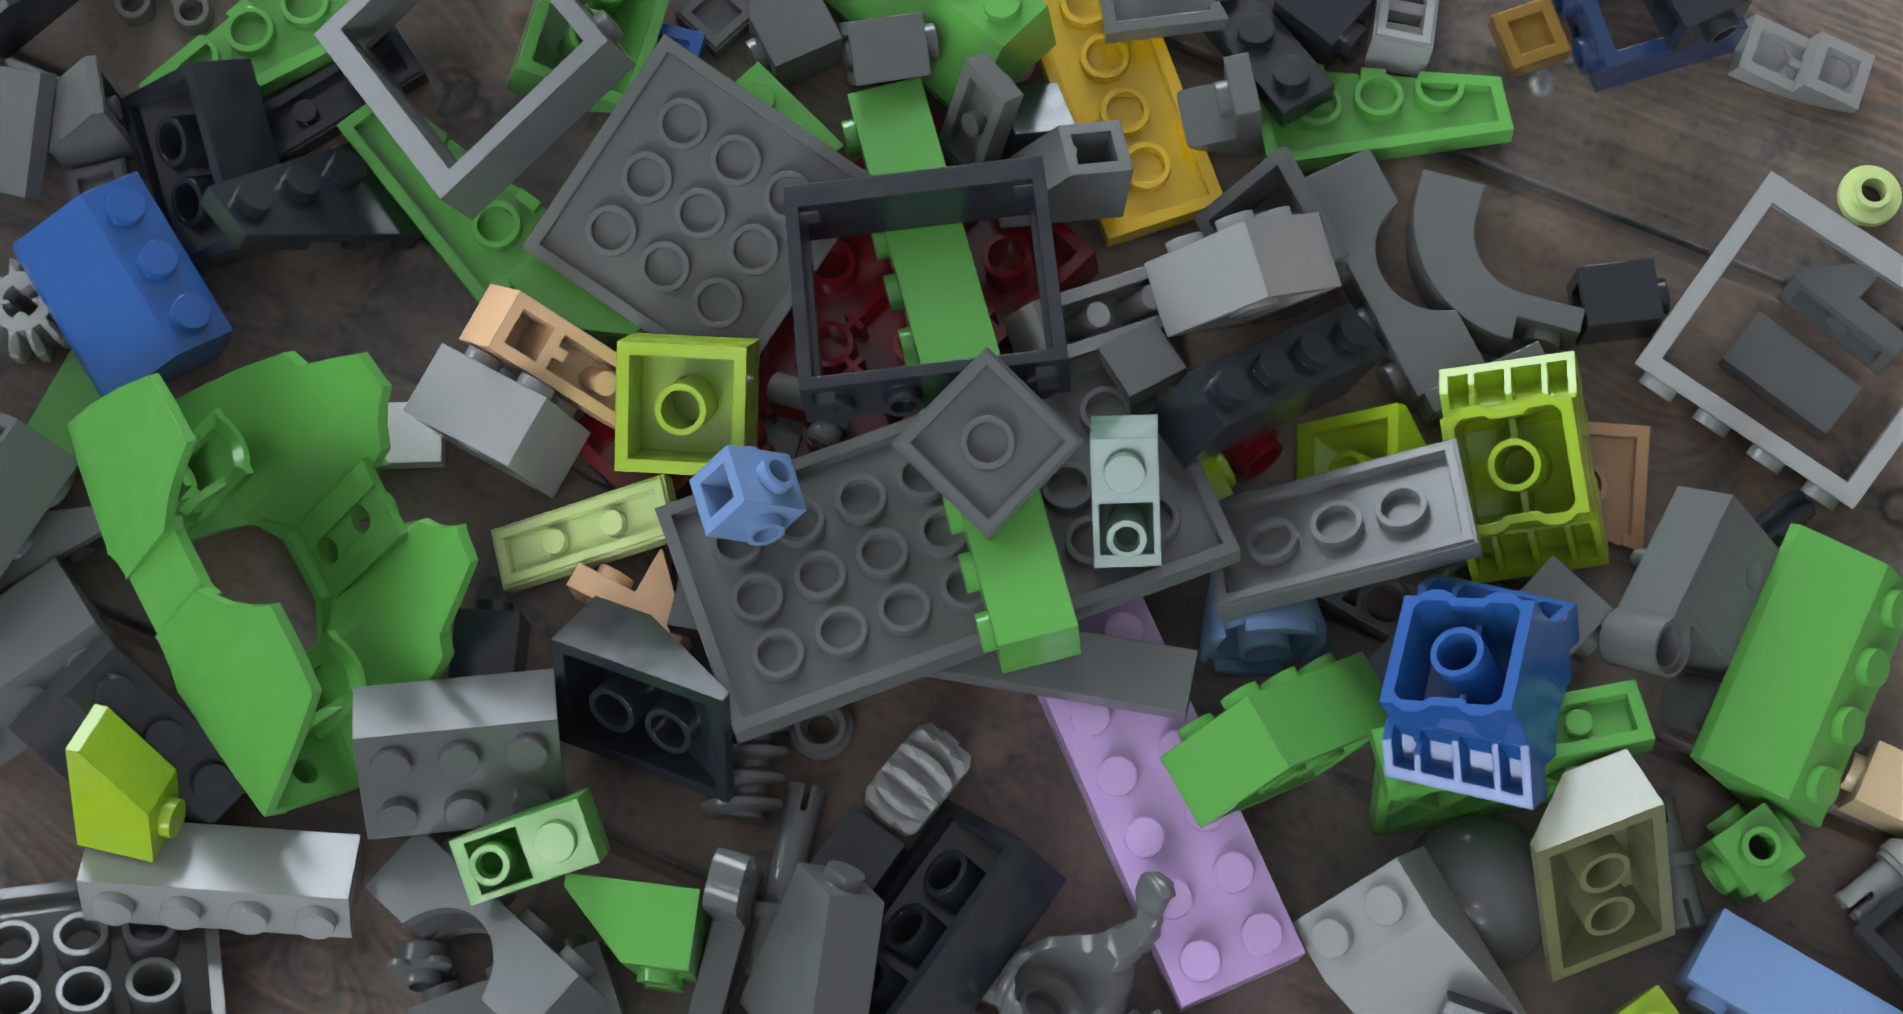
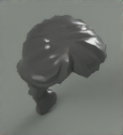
(1086, 968)

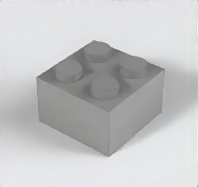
(1241, 270)
(499, 417)

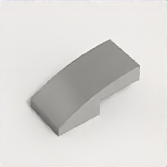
(1801, 68)

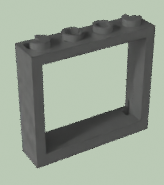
(517, 138)

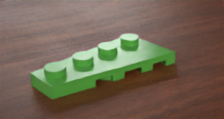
(271, 33)
(474, 250)

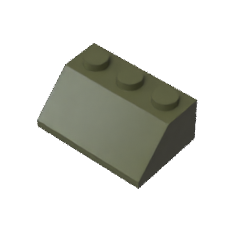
(1602, 866)

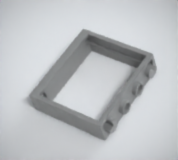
(1722, 416)

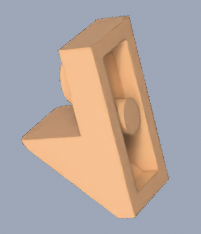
(652, 596)

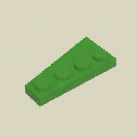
(1394, 118)

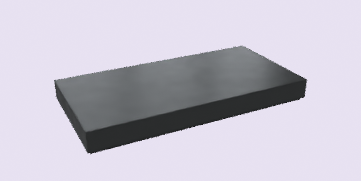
(1347, 530)

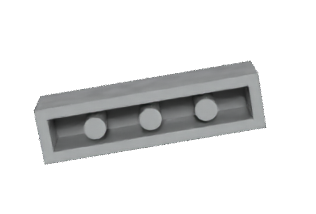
(231, 881)

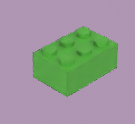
(1275, 735)

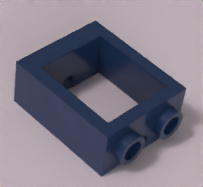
(1608, 67)

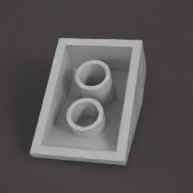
(1402, 943)

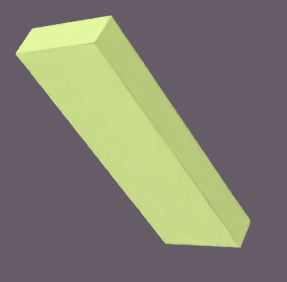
(583, 533)

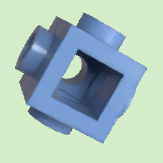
(747, 495)

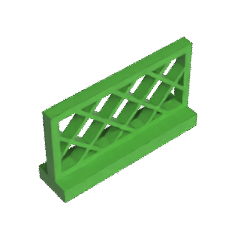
(1588, 727)

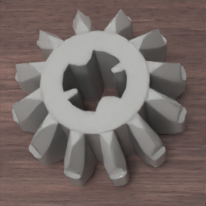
(21, 333)
(917, 779)

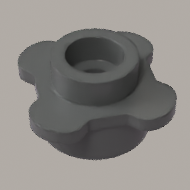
(422, 965)

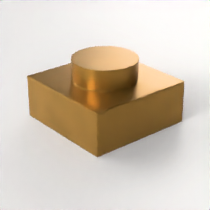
(1529, 37)

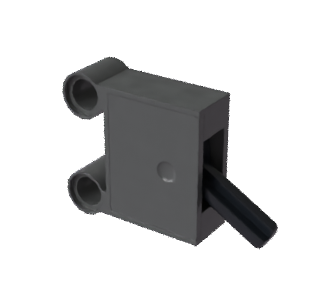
(1696, 595)

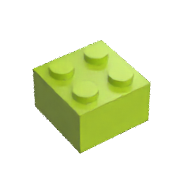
(683, 400)

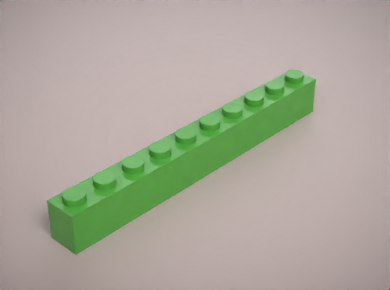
(947, 319)

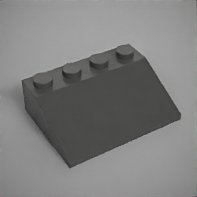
(81, 966)

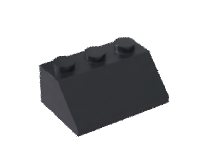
(194, 133)
(115, 679)

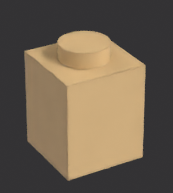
(1875, 787)

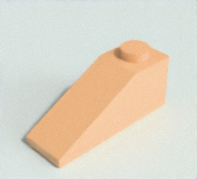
(546, 347)

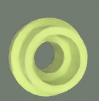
(1859, 209)

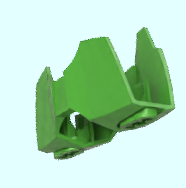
(302, 459)

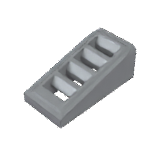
(1400, 46)

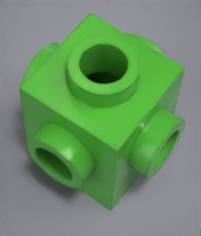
(1733, 867)

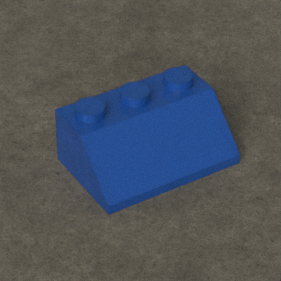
(123, 287)

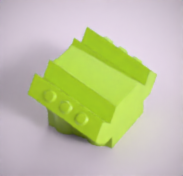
(1526, 464)

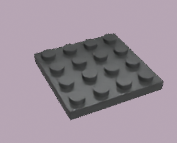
(685, 204)

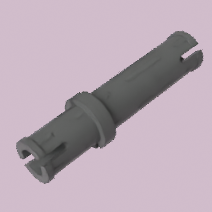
(792, 845)

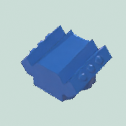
(1477, 689)

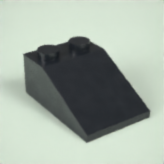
(642, 699)

